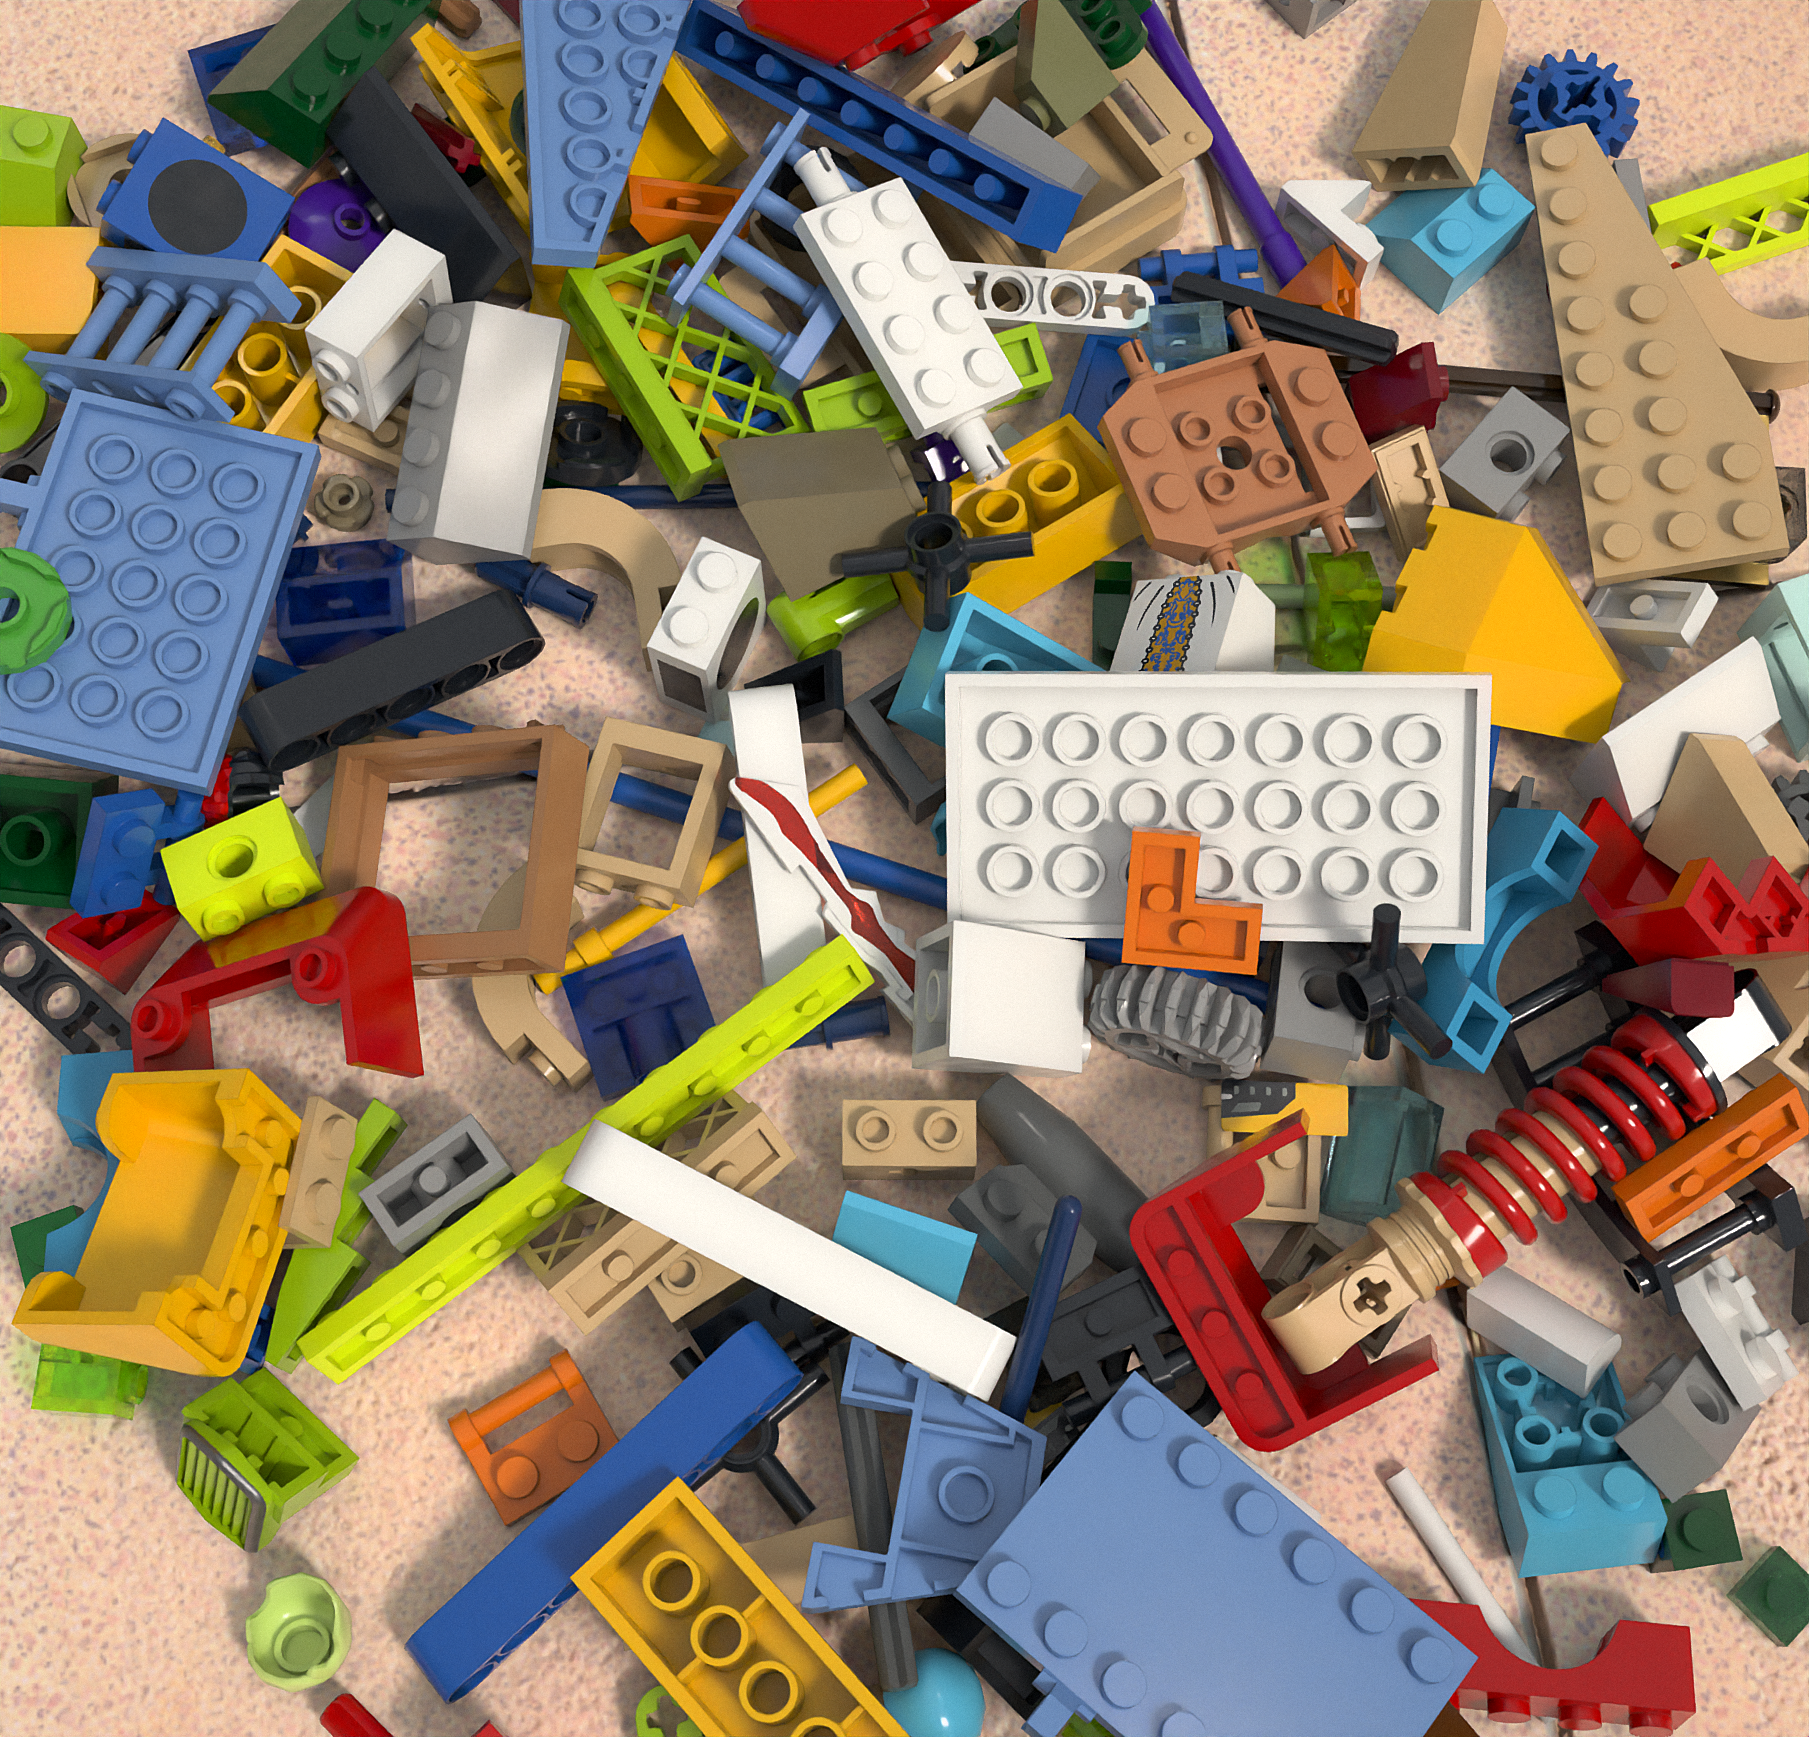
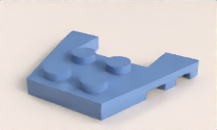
(957, 1492)

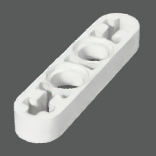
(1036, 290)

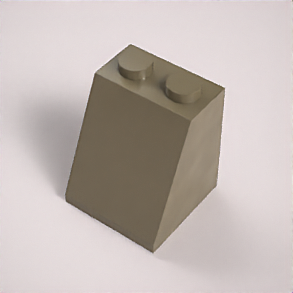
(820, 498)

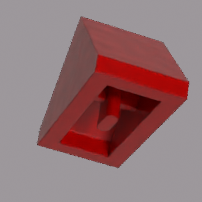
(116, 943)

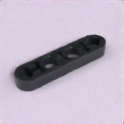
(47, 977)

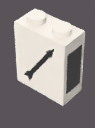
(708, 630)

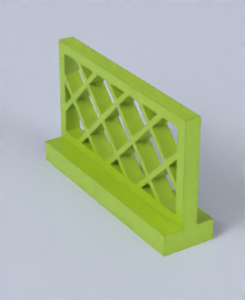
(634, 372)

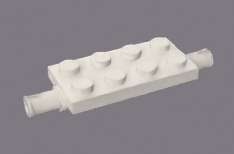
(908, 310)

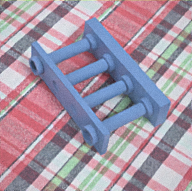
(159, 285)
(790, 354)

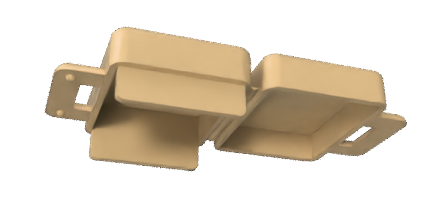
(1120, 219)

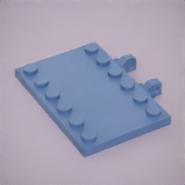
(171, 574)
(1199, 1598)

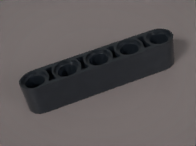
(390, 680)

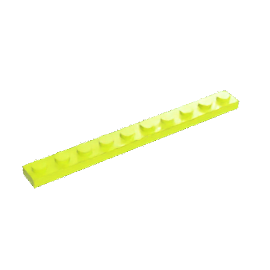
(538, 1198)

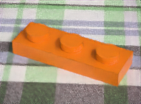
(1713, 1157)

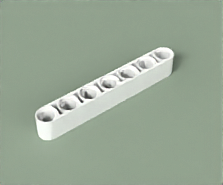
(789, 1259)

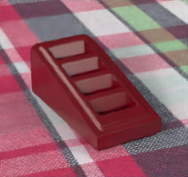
(1678, 987)

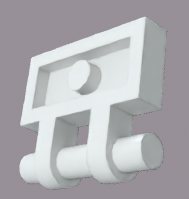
(1735, 1332)

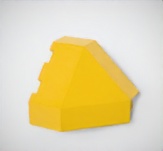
(1501, 605)

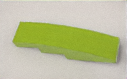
(324, 1277)

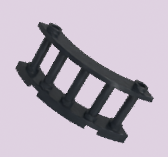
(1761, 1199)

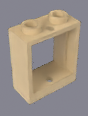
(666, 753)

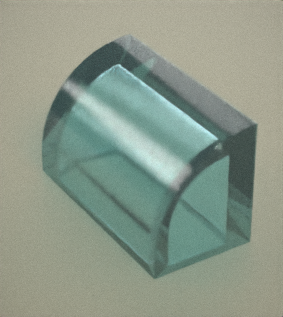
(1387, 1139)

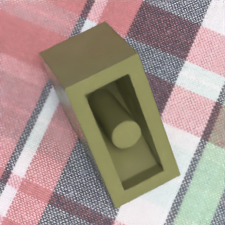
(1057, 68)

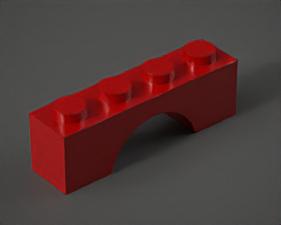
(1635, 1678)

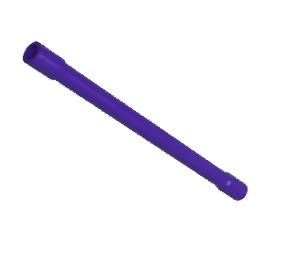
(1274, 243)

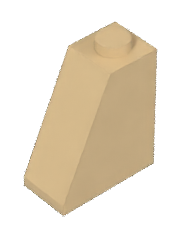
(1725, 811)

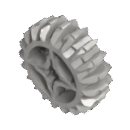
(1177, 1022)

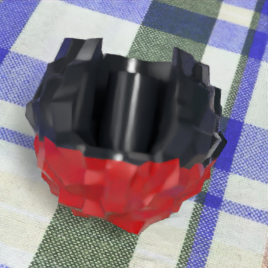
(240, 786)

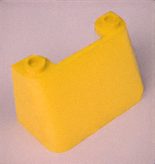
(183, 1228)

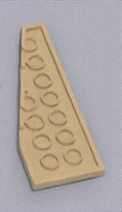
(1659, 424)

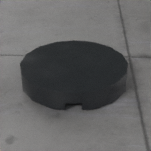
(591, 446)

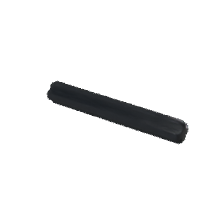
(1292, 319)

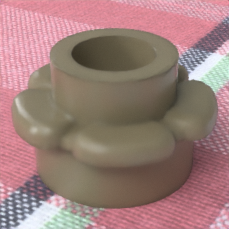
(349, 516)

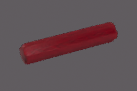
(450, 141)

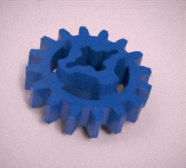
(1572, 95)

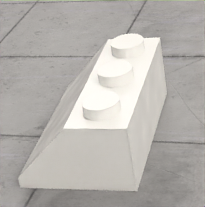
(1639, 756)

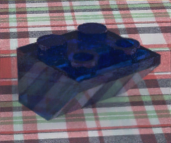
(343, 599)

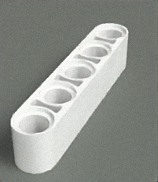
(784, 903)

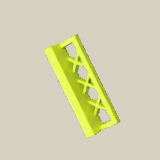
(1733, 205)

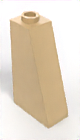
(1437, 102)

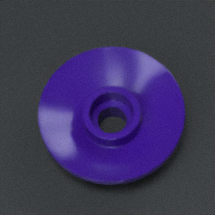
(318, 224)

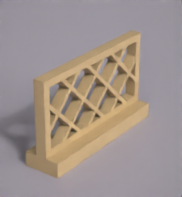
(605, 1270)

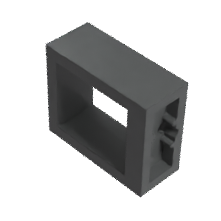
(887, 755)

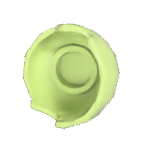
(298, 1633)

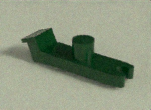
(1109, 609)

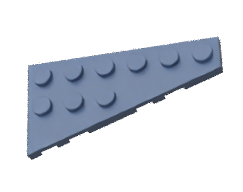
(586, 104)

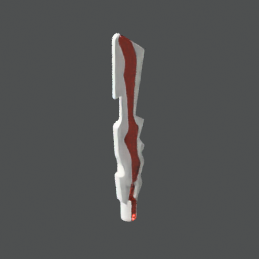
(797, 839)

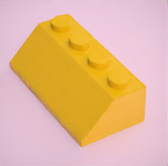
(1060, 491)

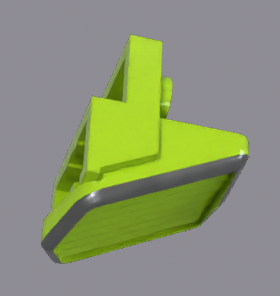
(255, 1458)

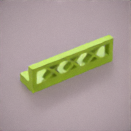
(865, 402)

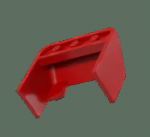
(850, 30)
(330, 950)
(1219, 1298)

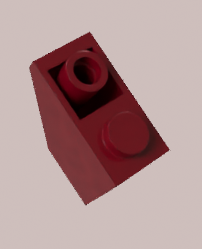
(1399, 393)

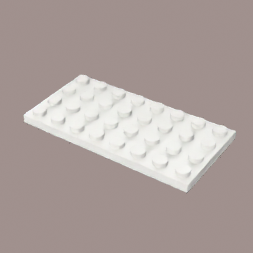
(1301, 784)

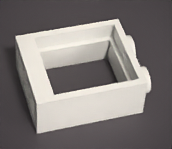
(374, 330)

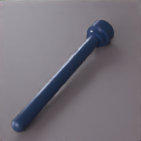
(1041, 1307)

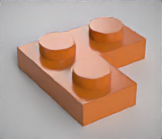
(1171, 925)

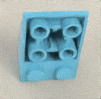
(1560, 1476)

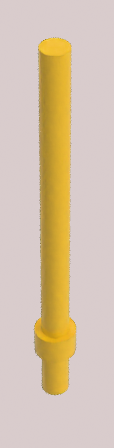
(598, 946)

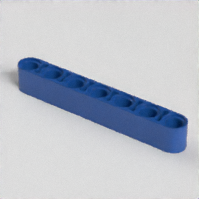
(534, 1571)

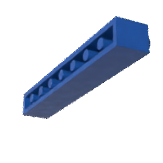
(884, 128)

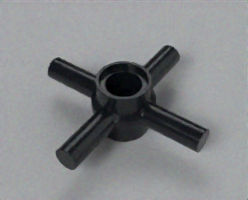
(938, 555)
(1385, 986)
(763, 1458)

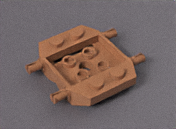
(1173, 422)

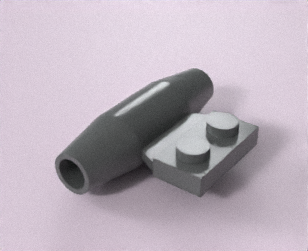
(1046, 1160)

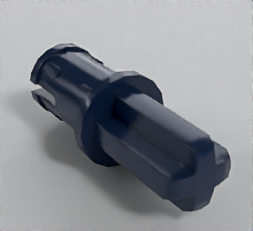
(541, 589)
(851, 1022)

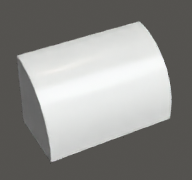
(1541, 1330)

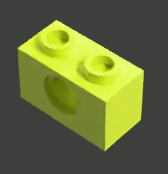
(241, 869)

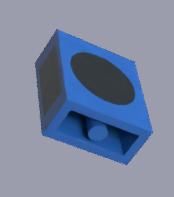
(191, 201)

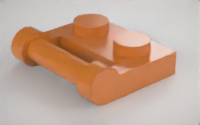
(547, 1458)

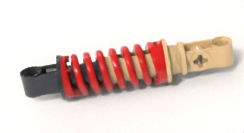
(1525, 1167)

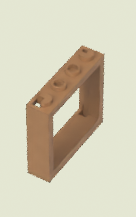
(358, 824)

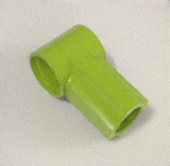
(825, 616)

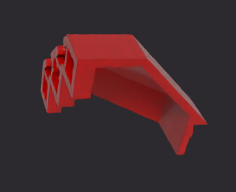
(1693, 912)

